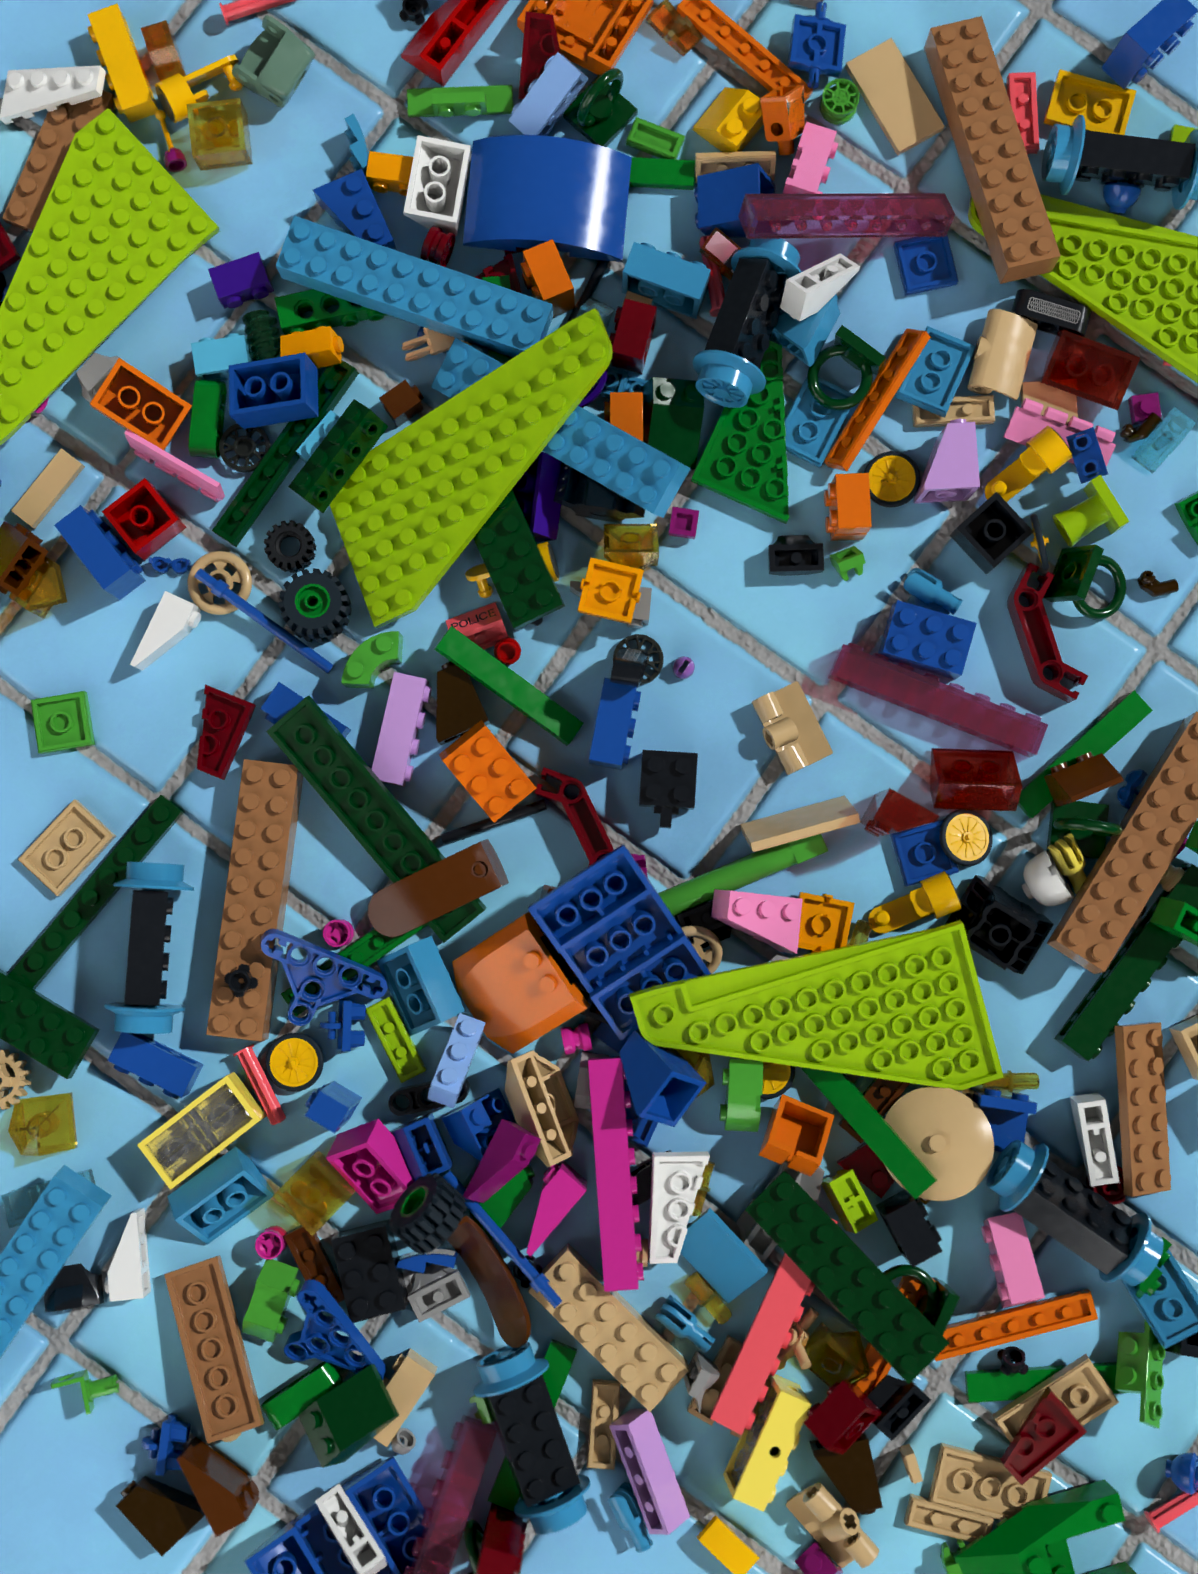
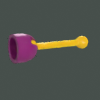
(173, 158)

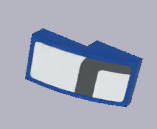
(418, 1262)

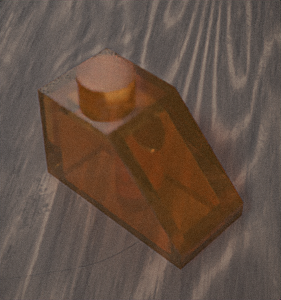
(163, 50)

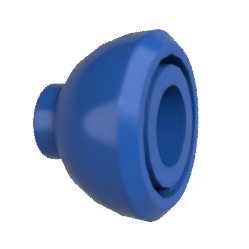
(1120, 196)
(1184, 1472)

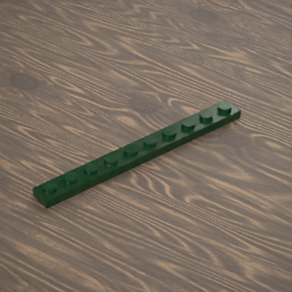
(96, 893)

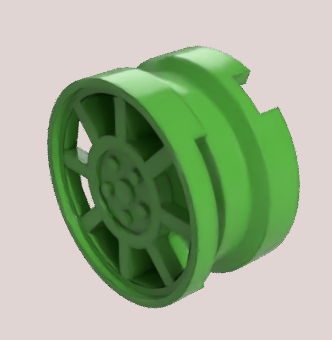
(840, 101)

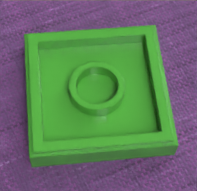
(62, 722)

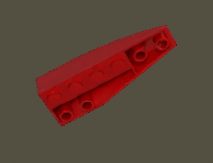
(450, 36)

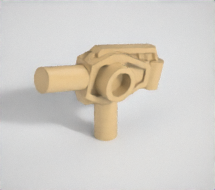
(798, 1341)

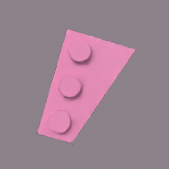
(810, 160)
(762, 916)
(1012, 1260)

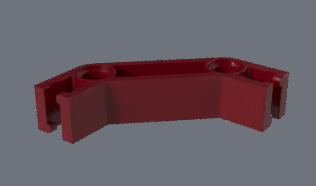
(1038, 638)
(581, 815)

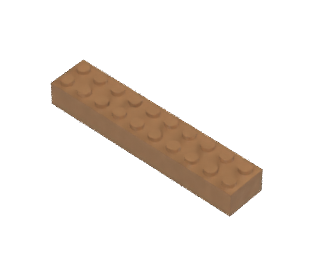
(991, 150)
(1135, 859)
(255, 896)

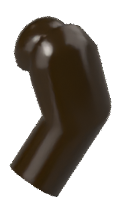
(1141, 432)
(1155, 588)

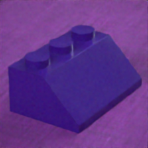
(536, 495)

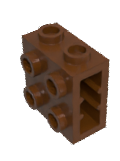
(19, 557)

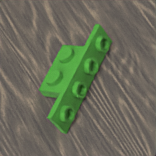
(460, 101)
(1140, 1372)

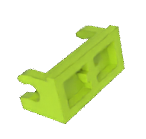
(849, 1201)

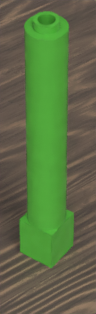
(741, 873)

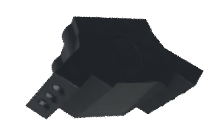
(593, 499)
(1000, 925)

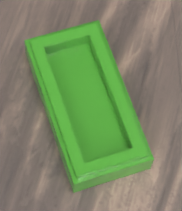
(655, 139)

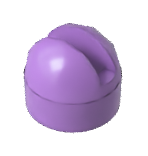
(687, 672)

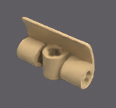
(1002, 354)
(791, 728)
(833, 1526)

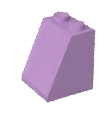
(952, 465)

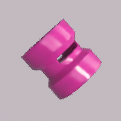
(334, 934)
(577, 1038)
(268, 1247)

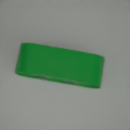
(207, 418)
(300, 1394)

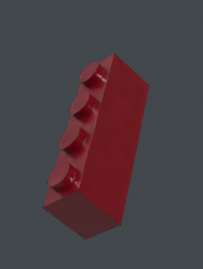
(502, 1542)

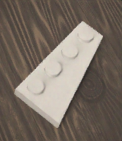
(48, 88)
(673, 1193)

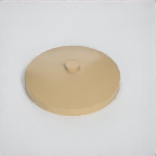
(948, 1138)

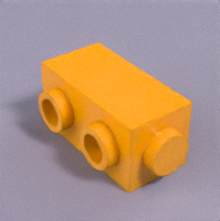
(388, 172)
(319, 344)

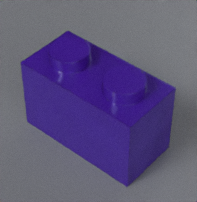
(241, 281)

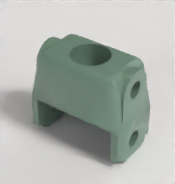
(274, 63)

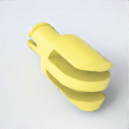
(1069, 860)

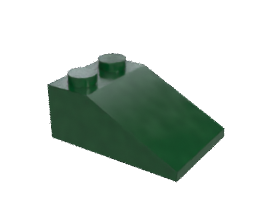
(673, 418)
(348, 1417)

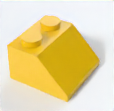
(731, 120)

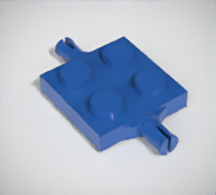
(816, 45)

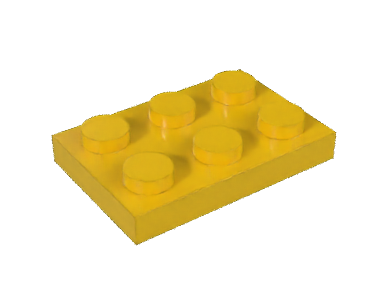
(1101, 103)

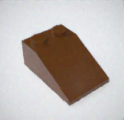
(218, 1486)

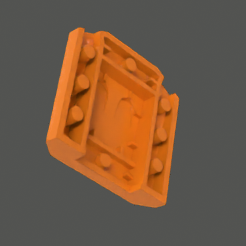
(592, 30)
(516, 986)

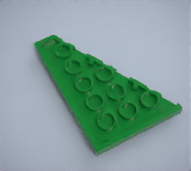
(749, 448)

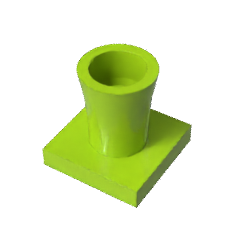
(1090, 514)

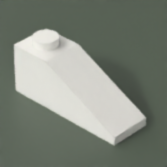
(814, 287)
(168, 626)
(1095, 1138)
(129, 1270)
(351, 1532)

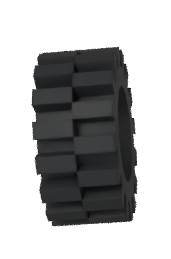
(282, 532)

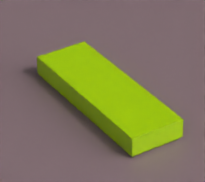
(395, 1039)

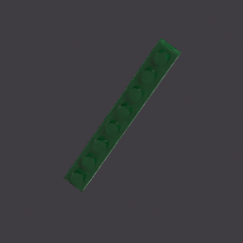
(281, 457)

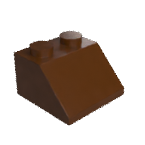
(1081, 779)

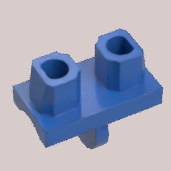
(1087, 455)
(345, 1036)
(171, 1432)

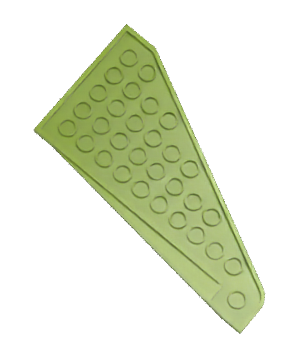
(94, 256)
(1128, 275)
(445, 474)
(866, 1009)

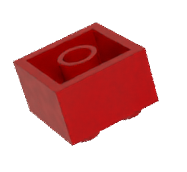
(144, 519)

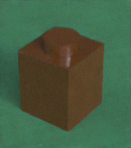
(402, 402)

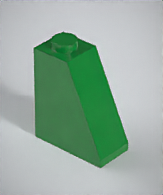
(507, 1198)

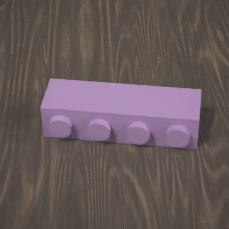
(400, 728)
(649, 1471)

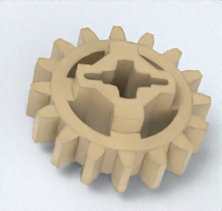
(12, 1078)

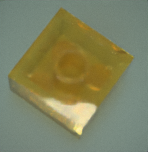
(219, 134)
(314, 1193)

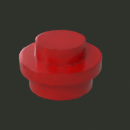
(507, 650)

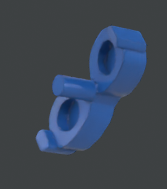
(163, 565)
(1126, 793)

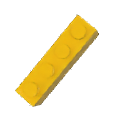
(122, 62)

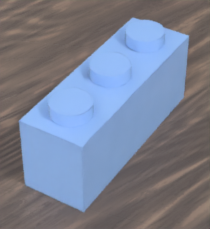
(548, 97)
(456, 1060)

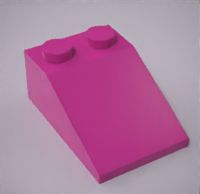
(371, 1164)
(559, 1194)

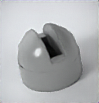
(406, 1444)

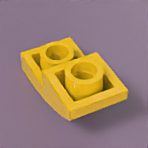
(727, 1546)

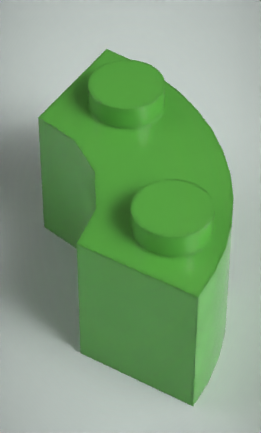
(372, 658)
(743, 1094)
(270, 1300)

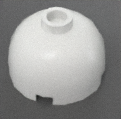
(1045, 881)

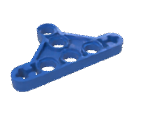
(331, 981)
(338, 1348)

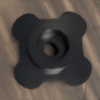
(418, 16)
(232, 980)
(525, 1282)
(1012, 1354)

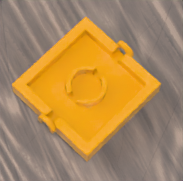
(610, 591)
(824, 922)

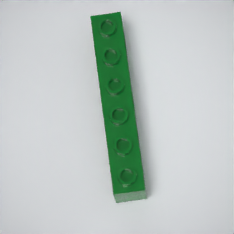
(292, 306)

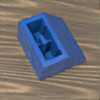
(423, 1147)

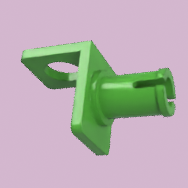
(89, 1388)

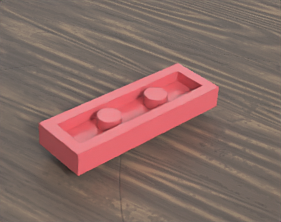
(1023, 99)

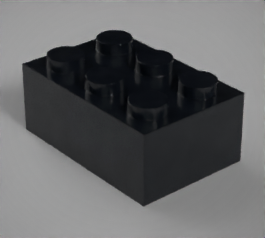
(369, 1271)

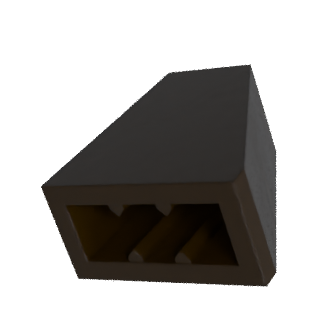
(456, 704)
(852, 1474)
(159, 1512)

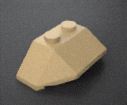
(542, 1105)

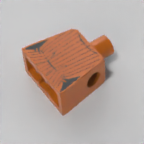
(783, 116)

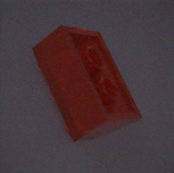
(1089, 369)
(974, 779)
(894, 813)

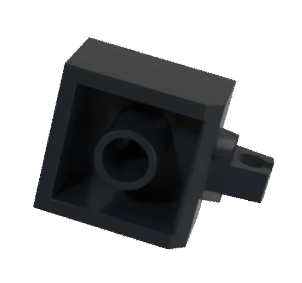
(668, 783)

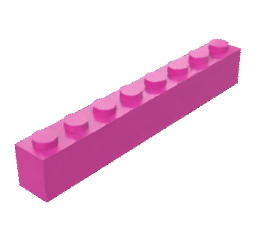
(613, 1175)

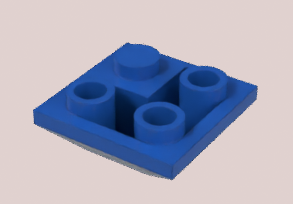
(477, 1121)

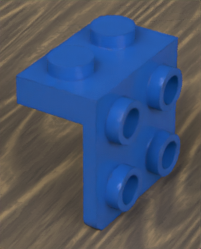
(1005, 1115)

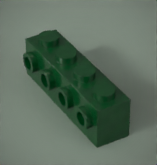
(336, 454)

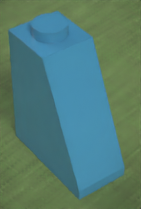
(807, 337)

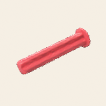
(247, 7)
(715, 284)
(261, 1085)
(1171, 1510)

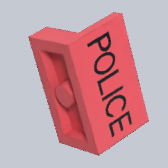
(480, 625)

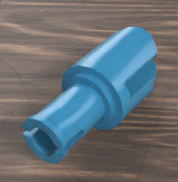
(930, 590)
(683, 1324)
(629, 1516)

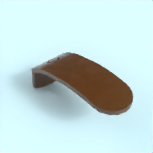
(436, 890)
(494, 1281)

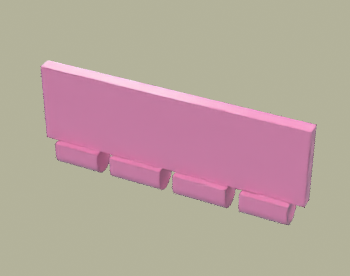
(1028, 422)
(174, 467)

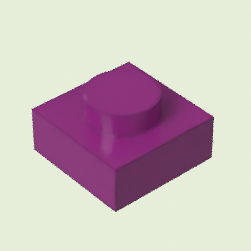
(1142, 406)
(683, 522)

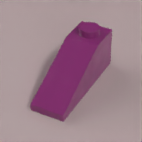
(504, 1158)

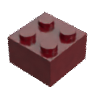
(633, 335)
(841, 1417)

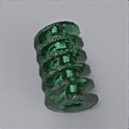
(261, 335)

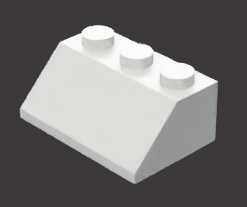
(438, 183)

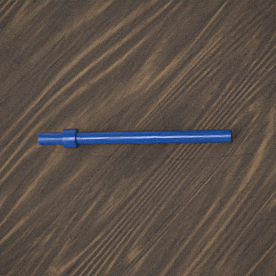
(221, 589)
(539, 1282)

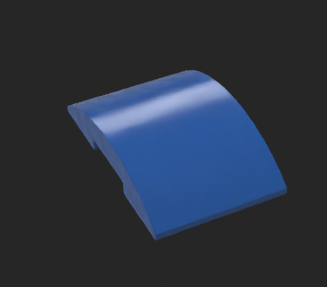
(547, 190)
(616, 935)
(385, 1506)

